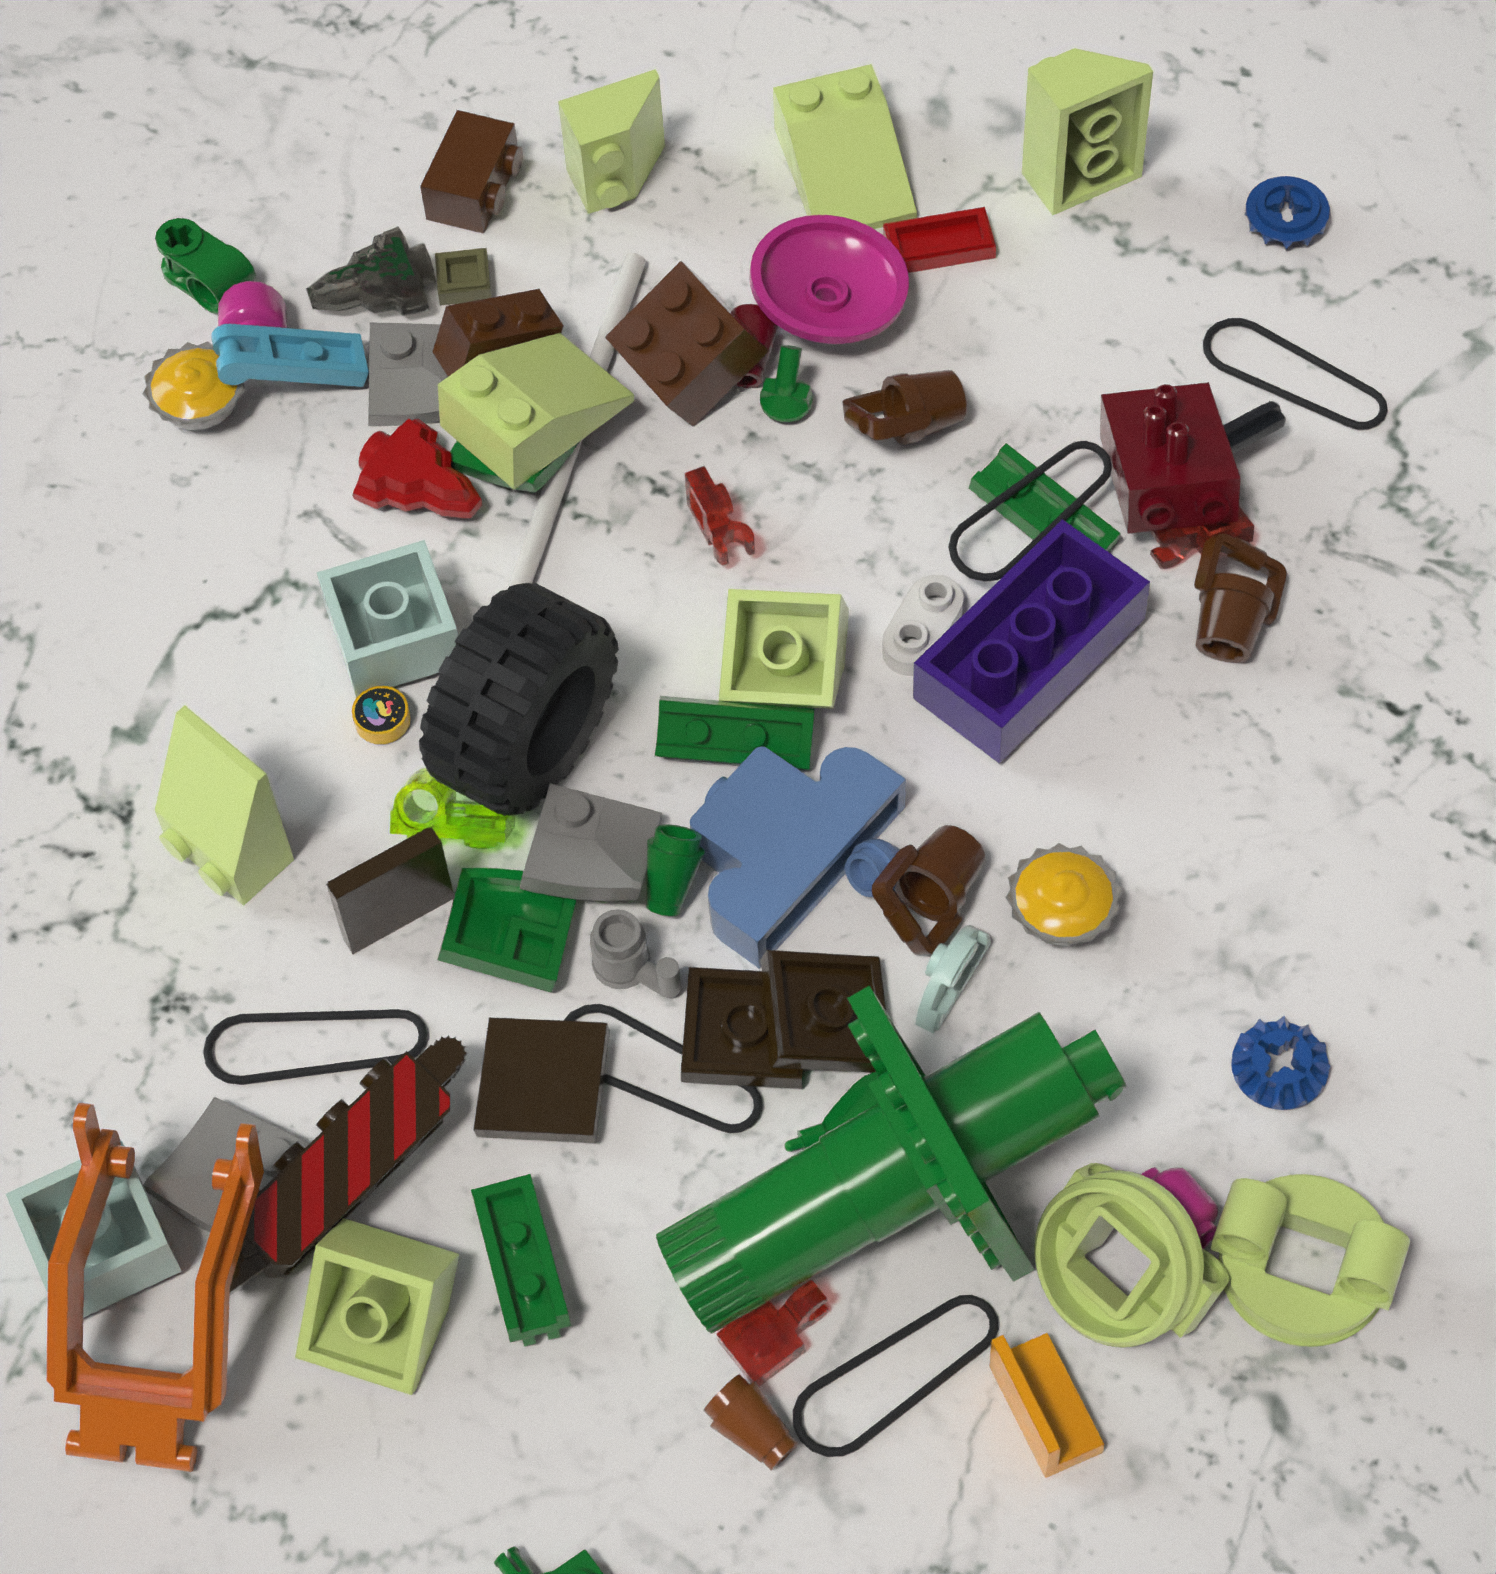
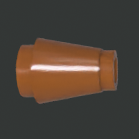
(750, 1422)

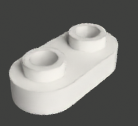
(921, 619)

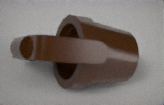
(911, 406)
(1235, 604)
(932, 884)

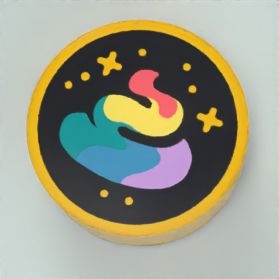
(381, 715)

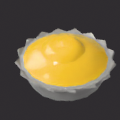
(188, 389)
(1064, 895)

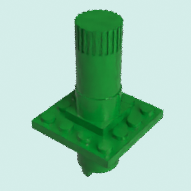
(908, 1155)

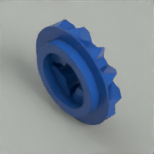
(1307, 206)
(1287, 1087)

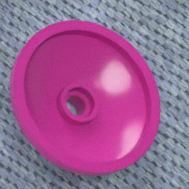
(829, 279)

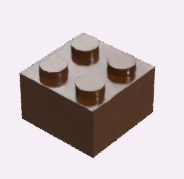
(686, 344)

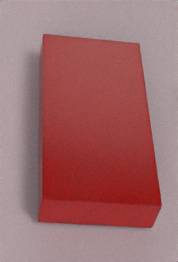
(943, 239)

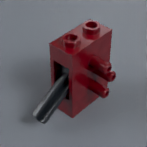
(1177, 456)

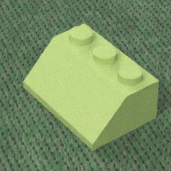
(1084, 126)

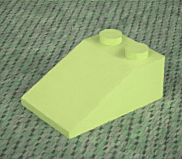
(843, 147)
(528, 404)
(219, 811)

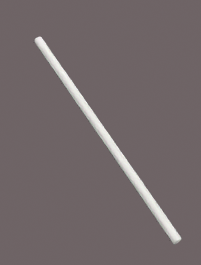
(554, 489)

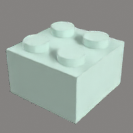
(389, 616)
(128, 1245)

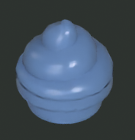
(867, 863)

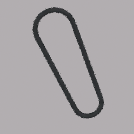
(1285, 394)
(1017, 487)
(309, 1016)
(656, 1099)
(912, 1400)

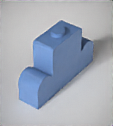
(787, 840)

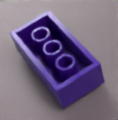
(1030, 640)

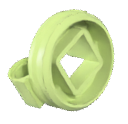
(1323, 1211)
(1171, 1292)

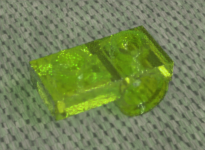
(453, 818)

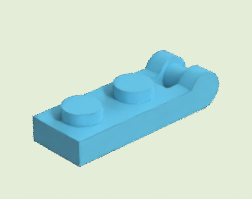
(288, 355)

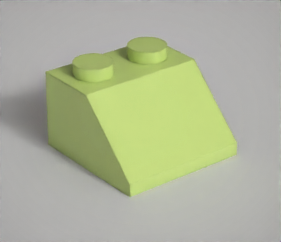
(613, 139)
(783, 648)
(375, 1304)

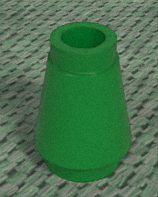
(671, 867)

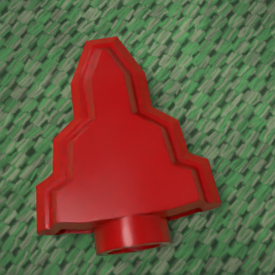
(413, 473)

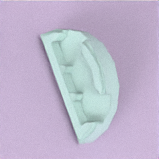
(949, 973)

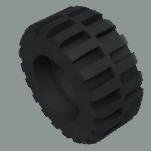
(518, 698)

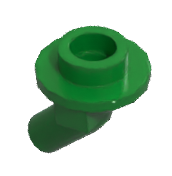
(786, 396)

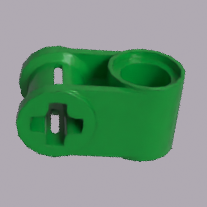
(200, 262)

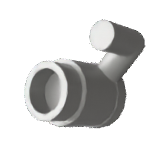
(623, 956)

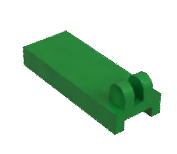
(1038, 502)
(732, 730)
(521, 1260)

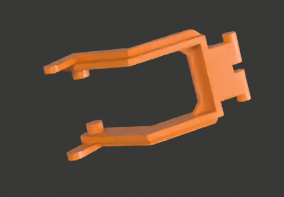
(131, 1403)

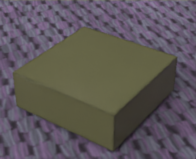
(462, 276)

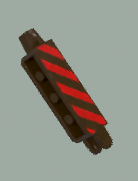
(347, 1160)

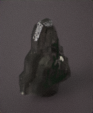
(378, 278)

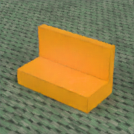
(1045, 1403)

